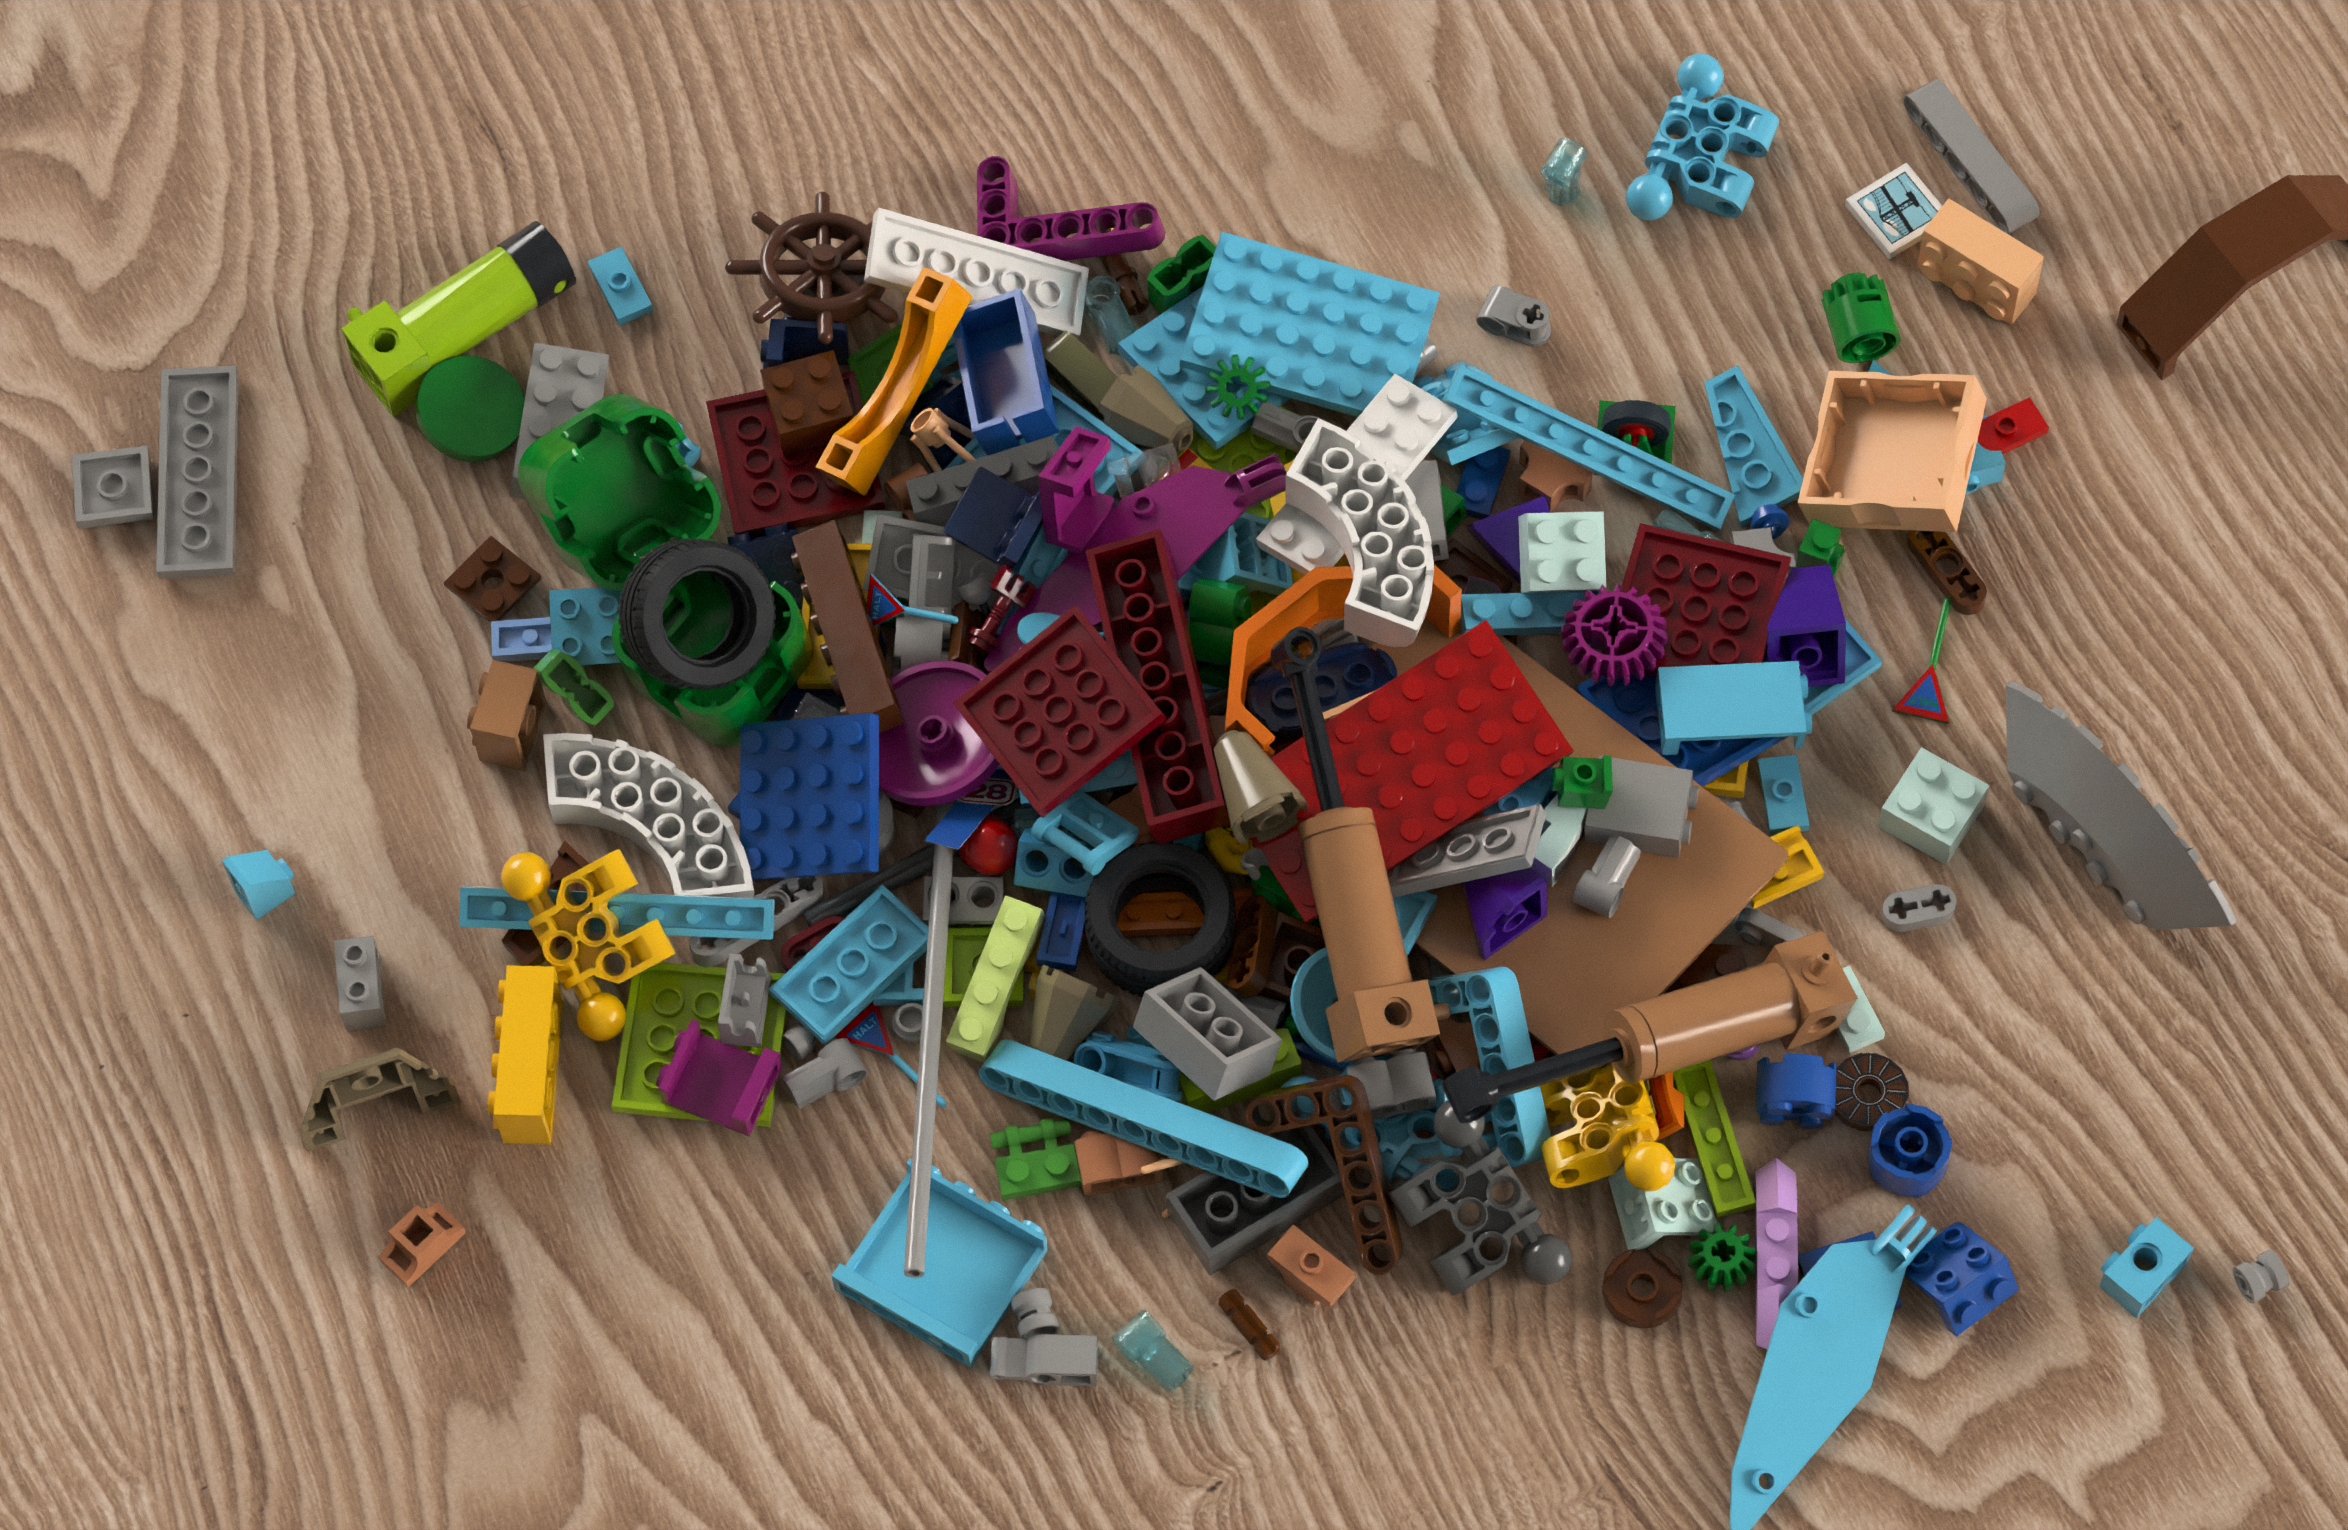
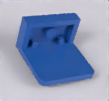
(1962, 1276)

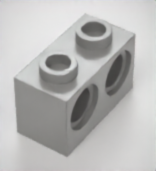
(965, 893)
(359, 983)

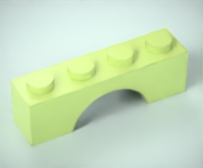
(988, 993)

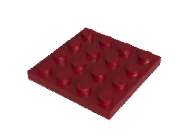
(775, 488)
(1708, 592)
(1059, 711)

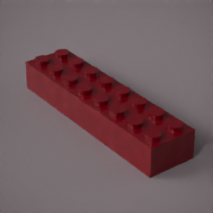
(1152, 638)

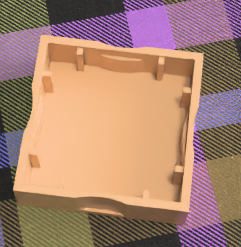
(1893, 451)

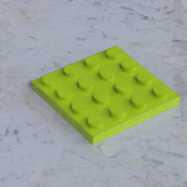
(661, 1006)

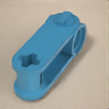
(1130, 1064)

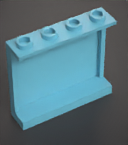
(971, 1270)

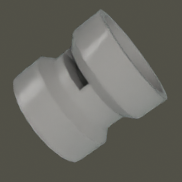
(2261, 1276)
(1034, 1312)

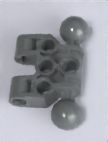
(1544, 1256)

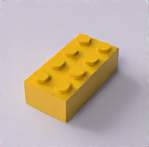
(527, 1054)

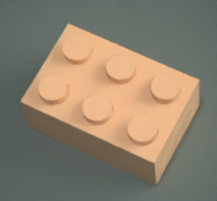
(1979, 262)

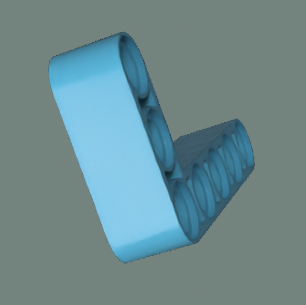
(1502, 1045)

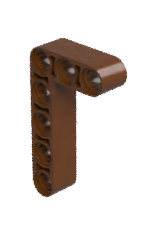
(1347, 1155)

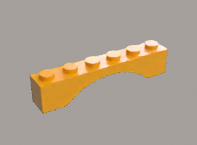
(928, 323)

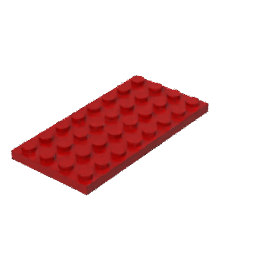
(1424, 754)

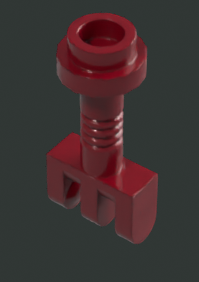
(1009, 594)

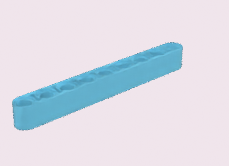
(1144, 1118)

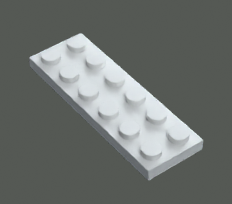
(981, 266)
(1399, 426)

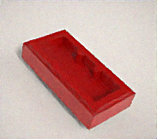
(2012, 427)

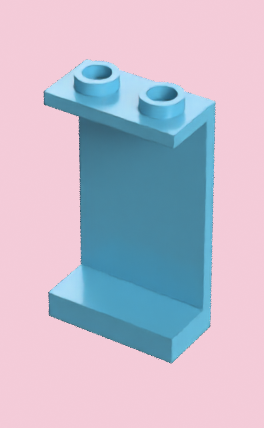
(1731, 703)

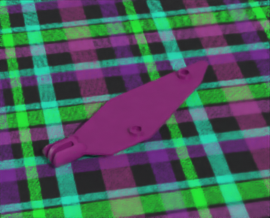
(1188, 508)

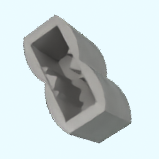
(1396, 1084)

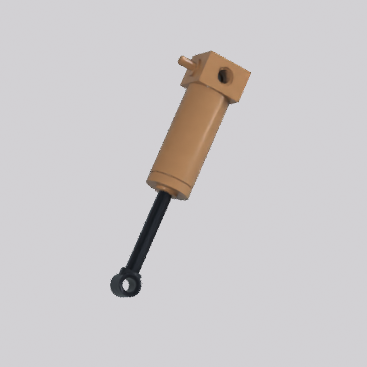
(1791, 997)
(1377, 1001)

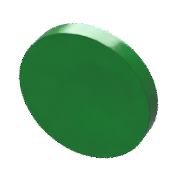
(470, 408)

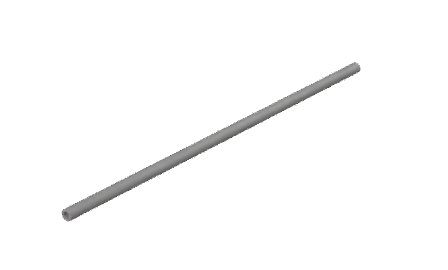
(929, 1054)

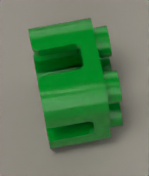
(615, 488)
(695, 622)

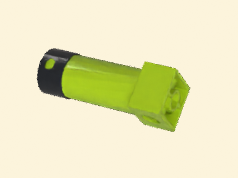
(402, 346)

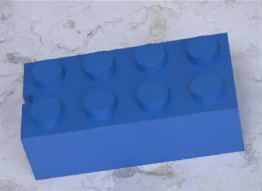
(1004, 373)

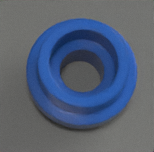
(1770, 517)

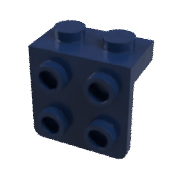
(798, 339)
(773, 557)

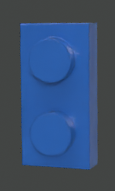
(1482, 481)
(1062, 932)

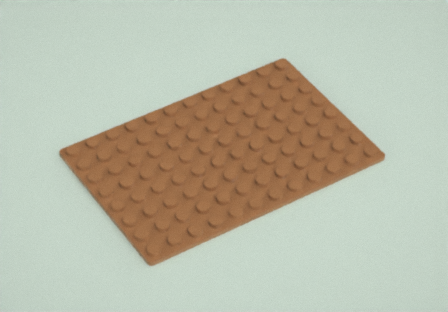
(1671, 909)

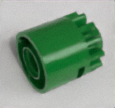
(1860, 318)

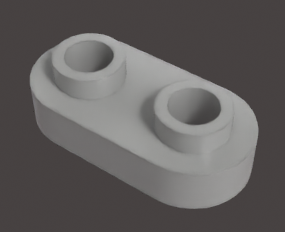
(1762, 929)

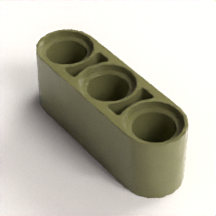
(1078, 372)

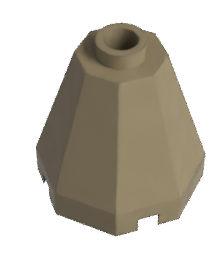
(1146, 412)
(1067, 1012)

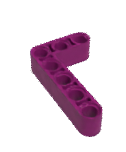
(1055, 227)

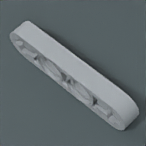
(783, 893)

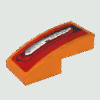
(1666, 1104)

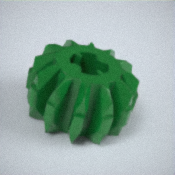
(1246, 377)
(1734, 1250)

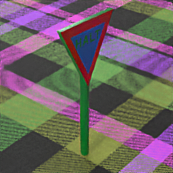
(1925, 697)

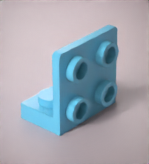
(584, 624)

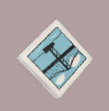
(1894, 210)

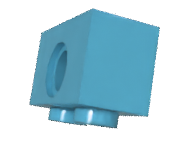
(2136, 1287)

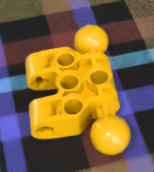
(600, 1013)
(1609, 1123)

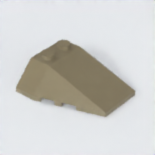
(367, 1081)

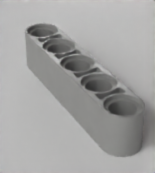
(1971, 156)

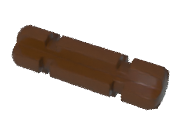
(1249, 1324)

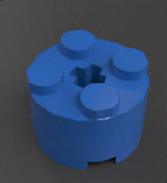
(1796, 1090)
(1907, 1172)

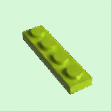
(1714, 1140)

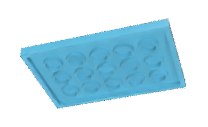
(1312, 324)

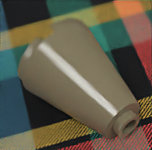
(1255, 790)

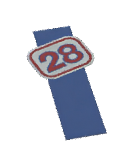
(972, 809)

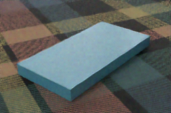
(852, 964)

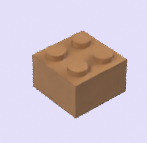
(507, 714)

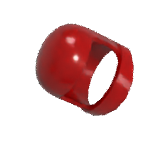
(990, 847)

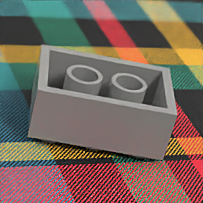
(1207, 1033)

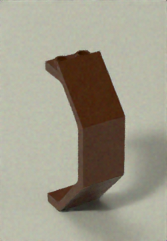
(2229, 259)

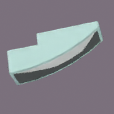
(1559, 840)

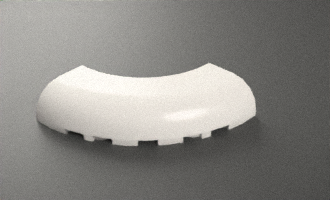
(1375, 525)
(650, 805)

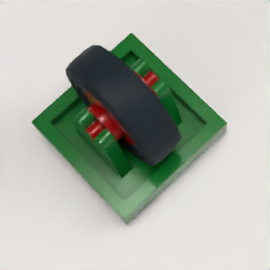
(1640, 425)

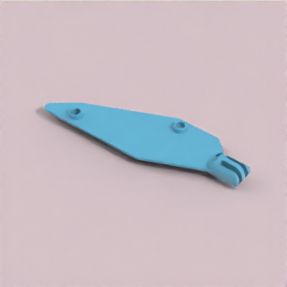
(1820, 1360)

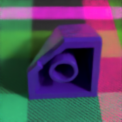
(1501, 534)
(1809, 626)
(1504, 907)

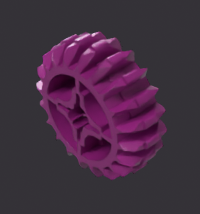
(1584, 629)

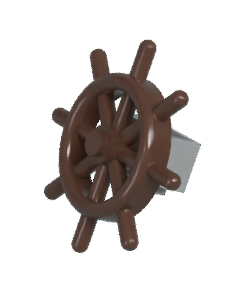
(829, 284)

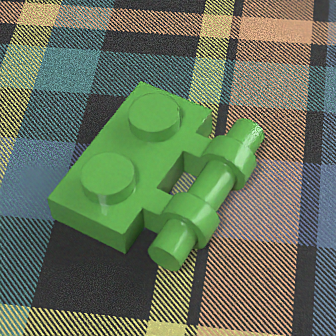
(1037, 1170)

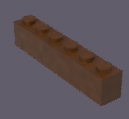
(845, 624)

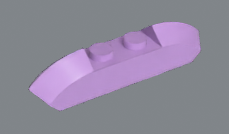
(1775, 1244)

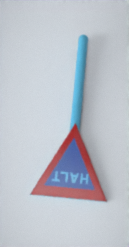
(885, 606)
(870, 1033)

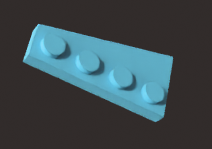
(1751, 448)

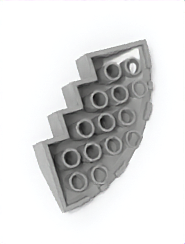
(2107, 818)

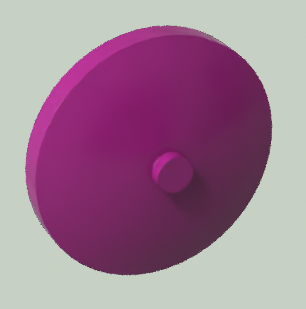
(936, 750)

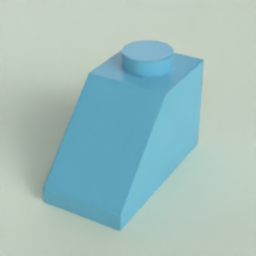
(259, 880)

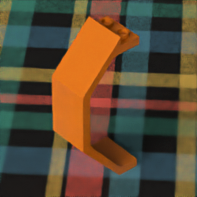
(1306, 603)

